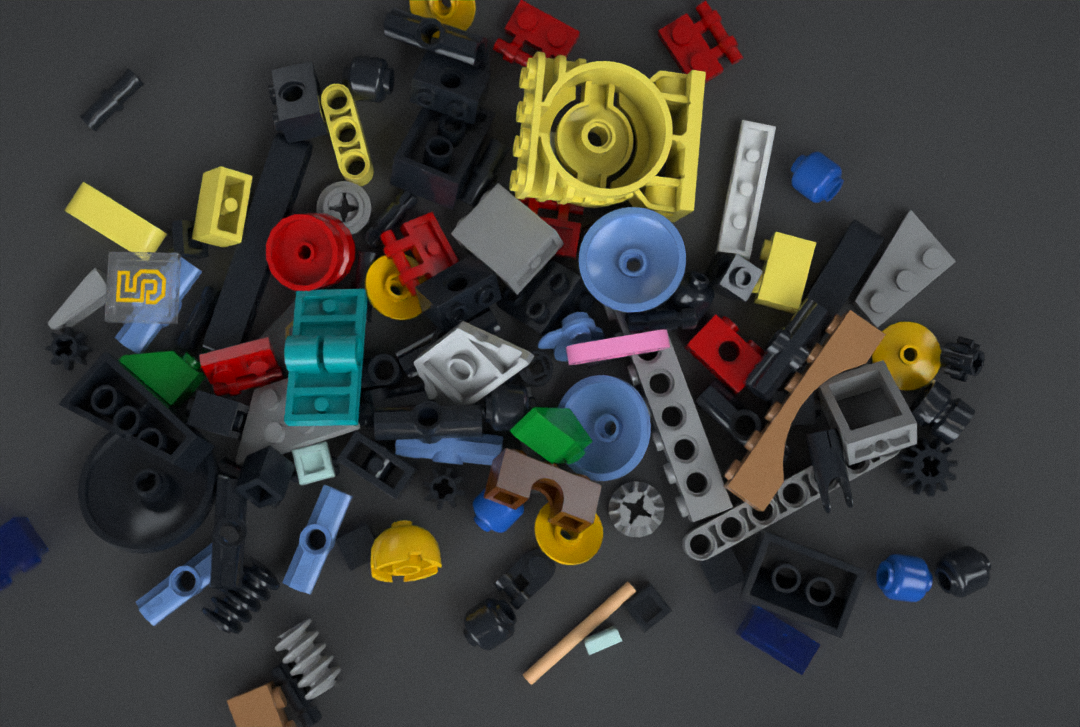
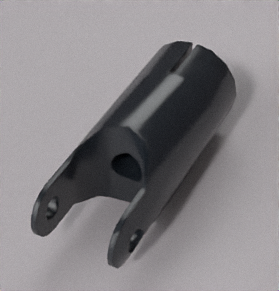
(829, 464)

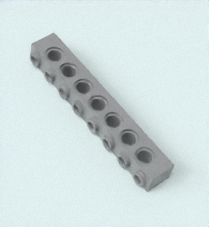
(702, 461)

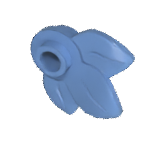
(576, 329)

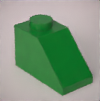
(167, 373)
(553, 434)

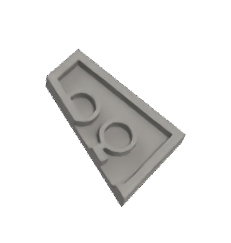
(903, 271)

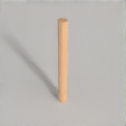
(579, 633)

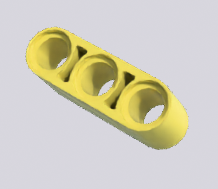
(344, 119)
(114, 220)

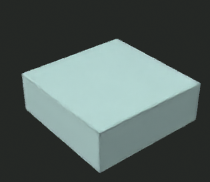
(313, 463)
(602, 640)

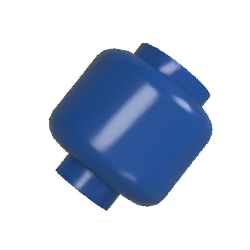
(816, 177)
(494, 515)
(904, 578)

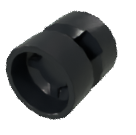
(944, 415)

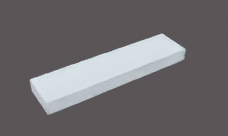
(745, 188)

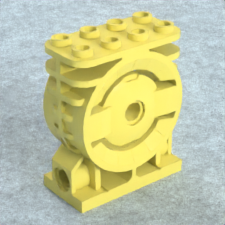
(649, 107)

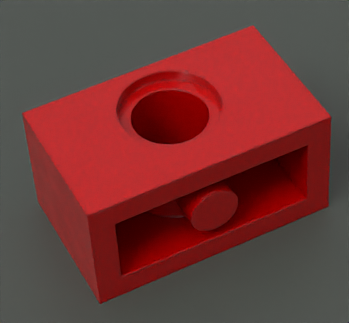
(706, 350)

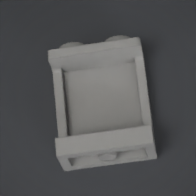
(507, 237)

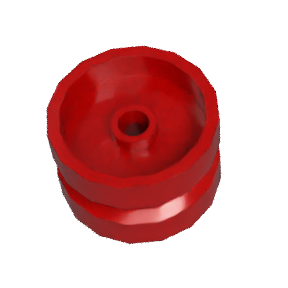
(310, 251)

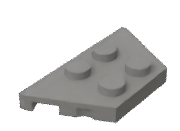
(468, 365)
(267, 427)

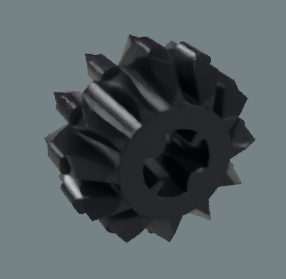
(938, 469)

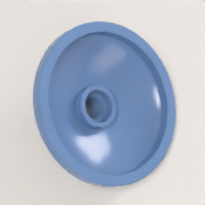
(627, 237)
(597, 404)

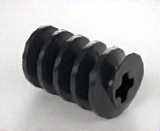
(238, 602)

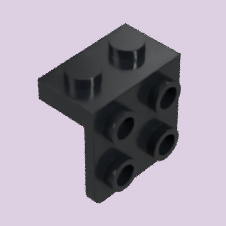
(547, 298)

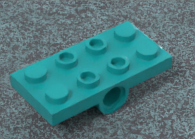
(325, 358)

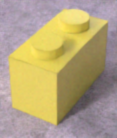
(222, 207)
(784, 272)

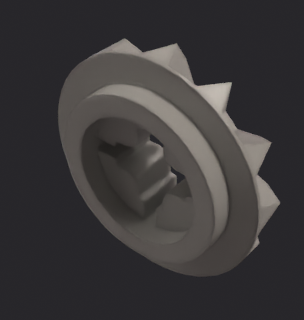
(356, 197)
(631, 493)

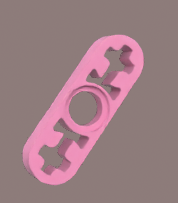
(617, 347)

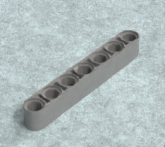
(778, 509)

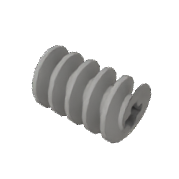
(308, 659)

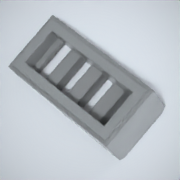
(83, 301)

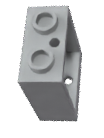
(863, 442)

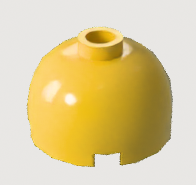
(404, 552)

